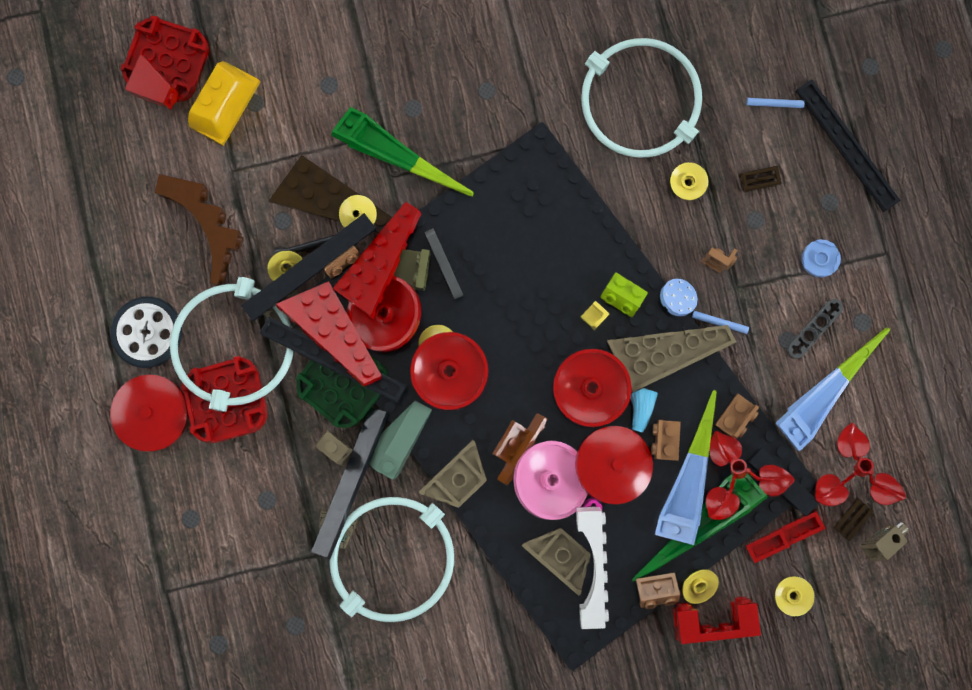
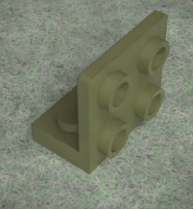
(414, 268)

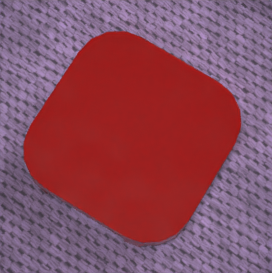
(173, 50)
(233, 376)

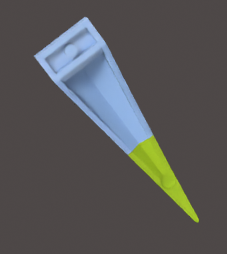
(809, 411)
(683, 507)

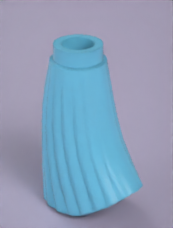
(643, 405)

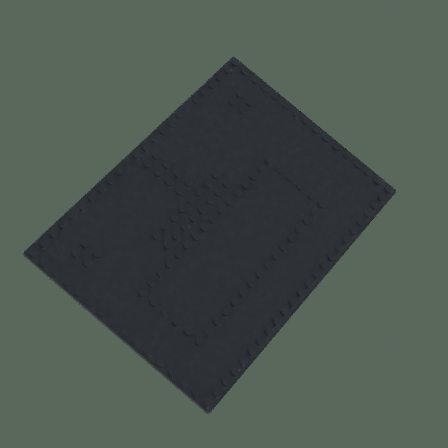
(529, 264)

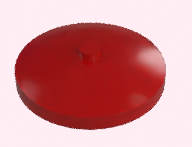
(394, 319)
(449, 370)
(592, 387)
(149, 413)
(614, 465)

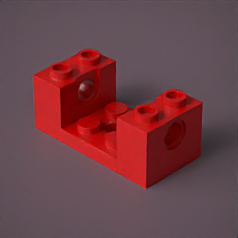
(744, 623)

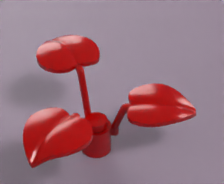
(854, 443)
(727, 450)

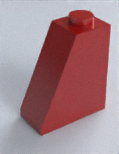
(150, 85)

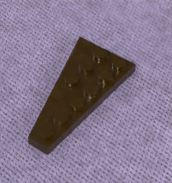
(318, 193)

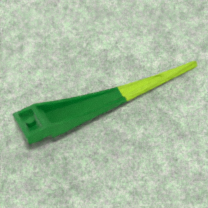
(370, 138)

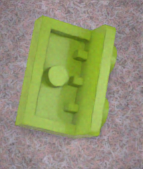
(623, 294)

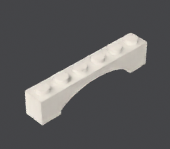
(593, 611)

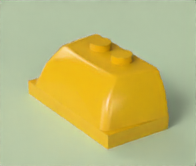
(222, 102)

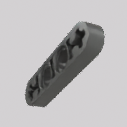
(443, 263)
(814, 328)

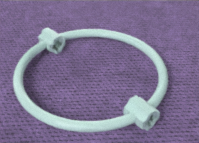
(598, 64)
(220, 399)
(353, 602)

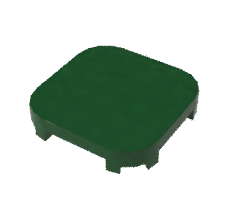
(336, 396)

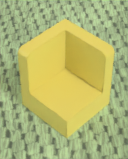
(595, 315)

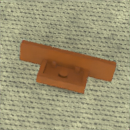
(515, 443)

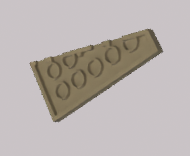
(659, 355)

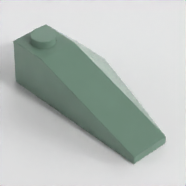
(399, 440)

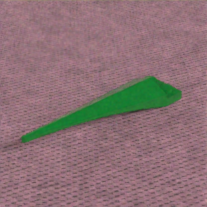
(749, 495)

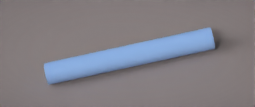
(775, 102)
(720, 322)

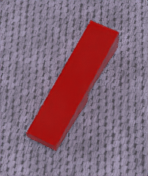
(785, 536)

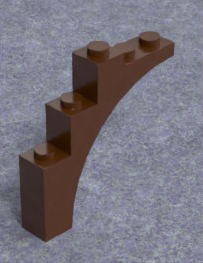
(211, 217)

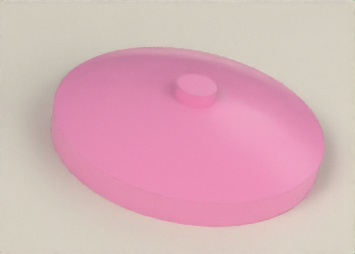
(548, 481)

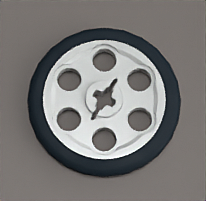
(125, 316)

